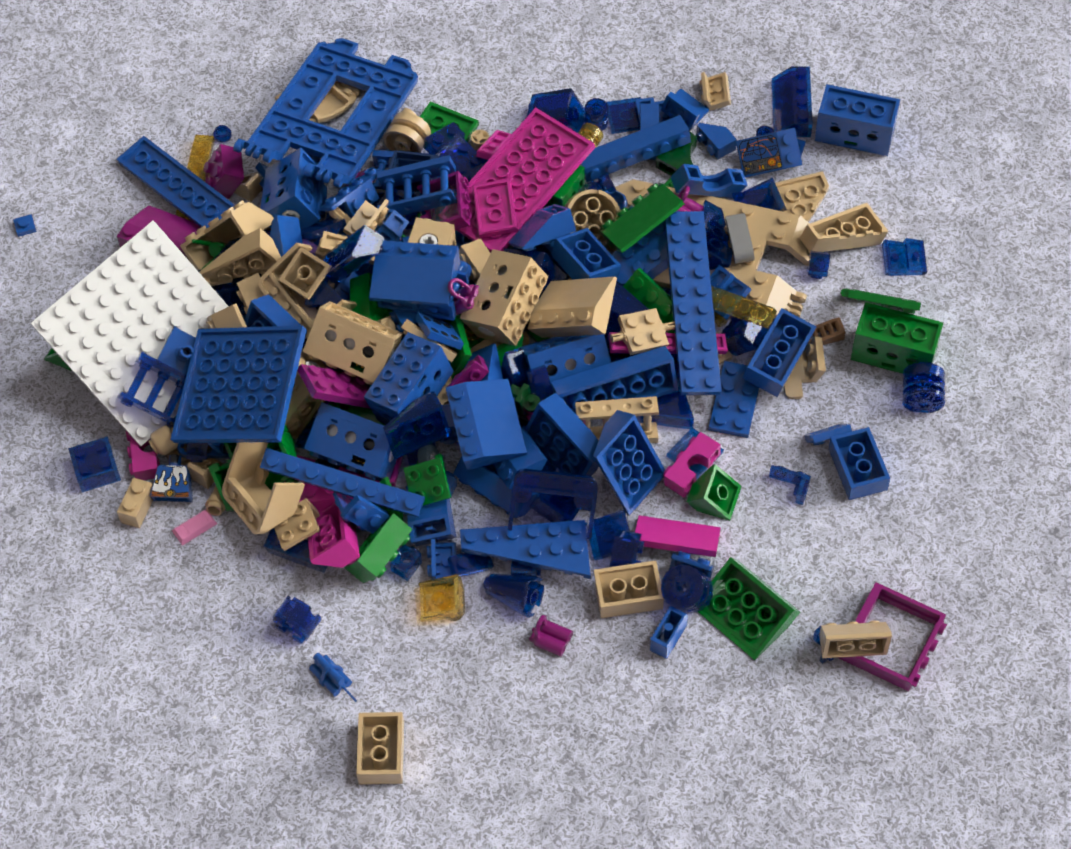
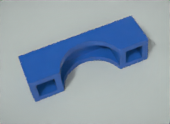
(715, 185)

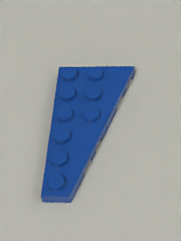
(540, 545)

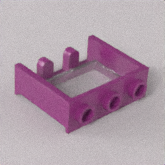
(455, 213)

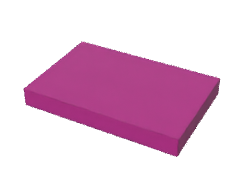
(495, 208)

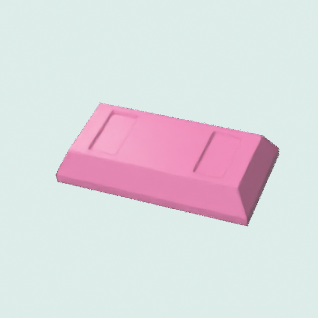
(194, 527)

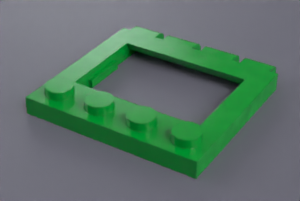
(908, 305)

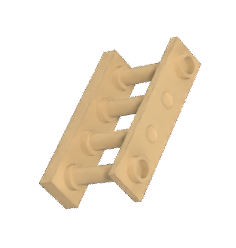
(606, 408)

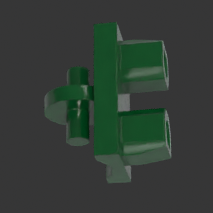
(524, 399)

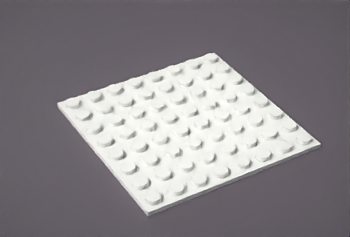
(129, 310)

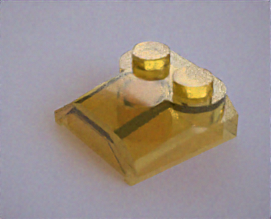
(442, 599)

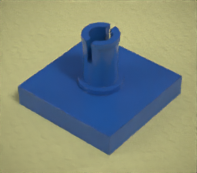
(177, 350)

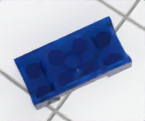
(452, 142)

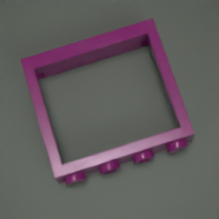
(913, 607)

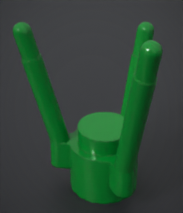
(214, 248)

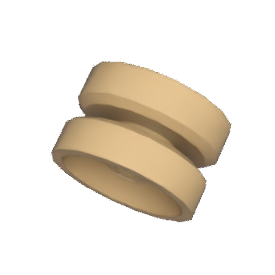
(406, 133)

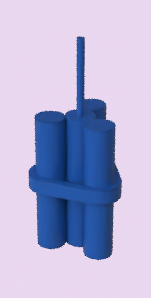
(330, 675)

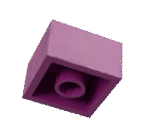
(224, 170)

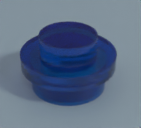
(222, 133)

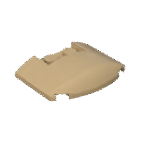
(335, 103)

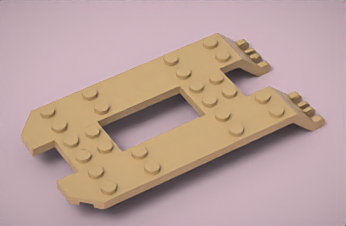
(765, 228)

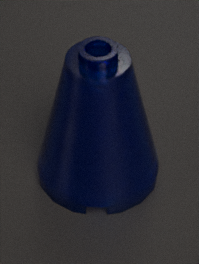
(516, 591)

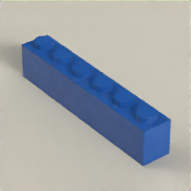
(636, 147)

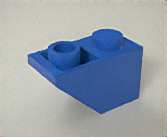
(717, 139)

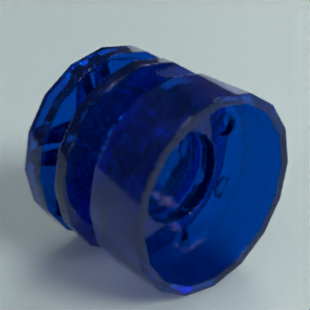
(923, 387)
(698, 586)

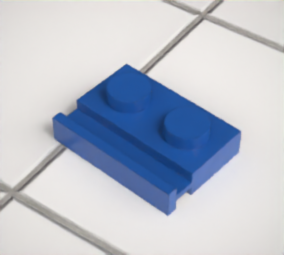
(819, 437)

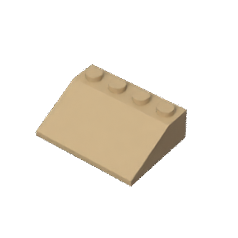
(573, 308)

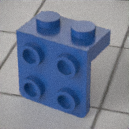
(360, 512)

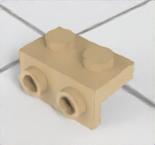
(715, 91)

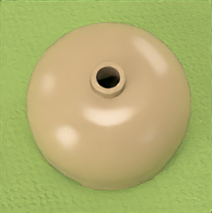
(591, 210)

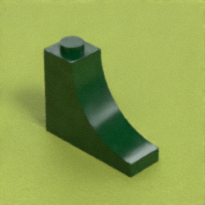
(672, 160)

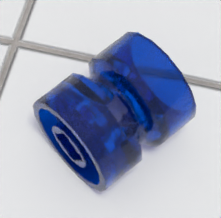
(596, 113)
(604, 184)

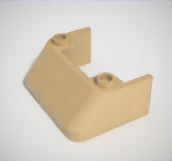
(287, 298)
(250, 496)

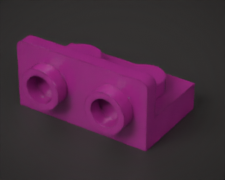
(474, 371)

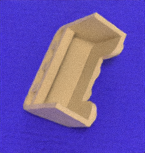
(231, 226)

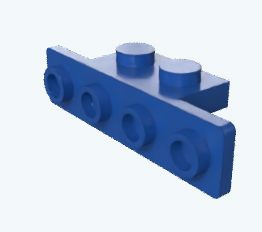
(355, 194)

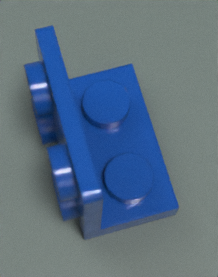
(685, 105)

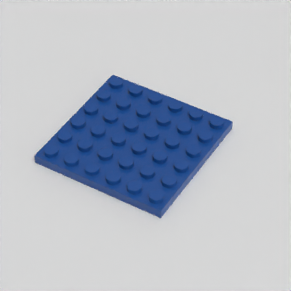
(239, 385)

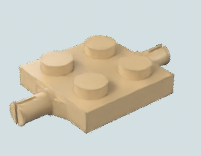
(642, 331)

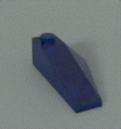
(717, 241)

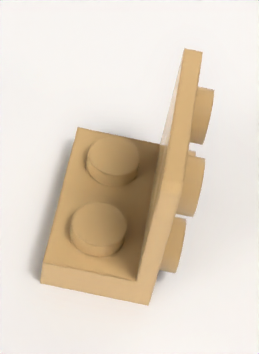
(367, 215)
(299, 526)

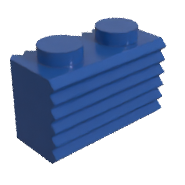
(668, 632)

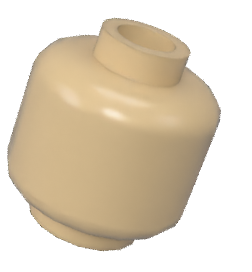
(161, 441)

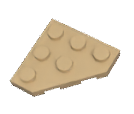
(803, 194)

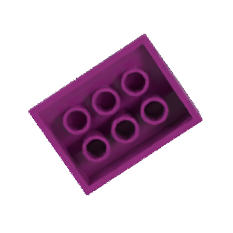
(172, 225)

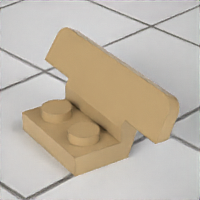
(808, 369)

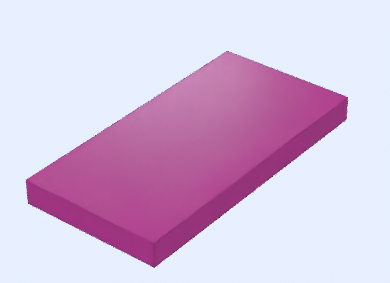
(678, 536)

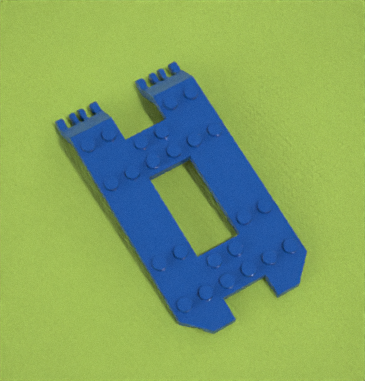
(344, 150)

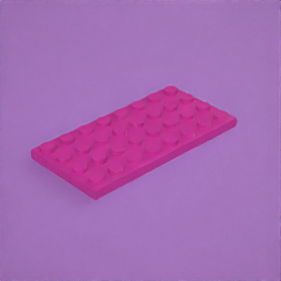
(537, 162)

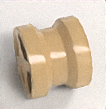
(476, 137)

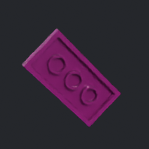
(334, 385)

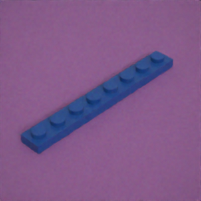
(342, 482)

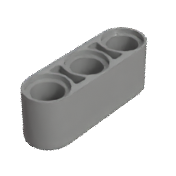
(739, 238)

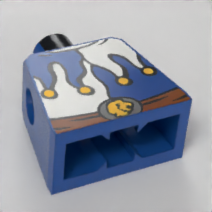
(172, 482)

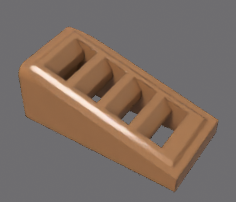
(833, 336)

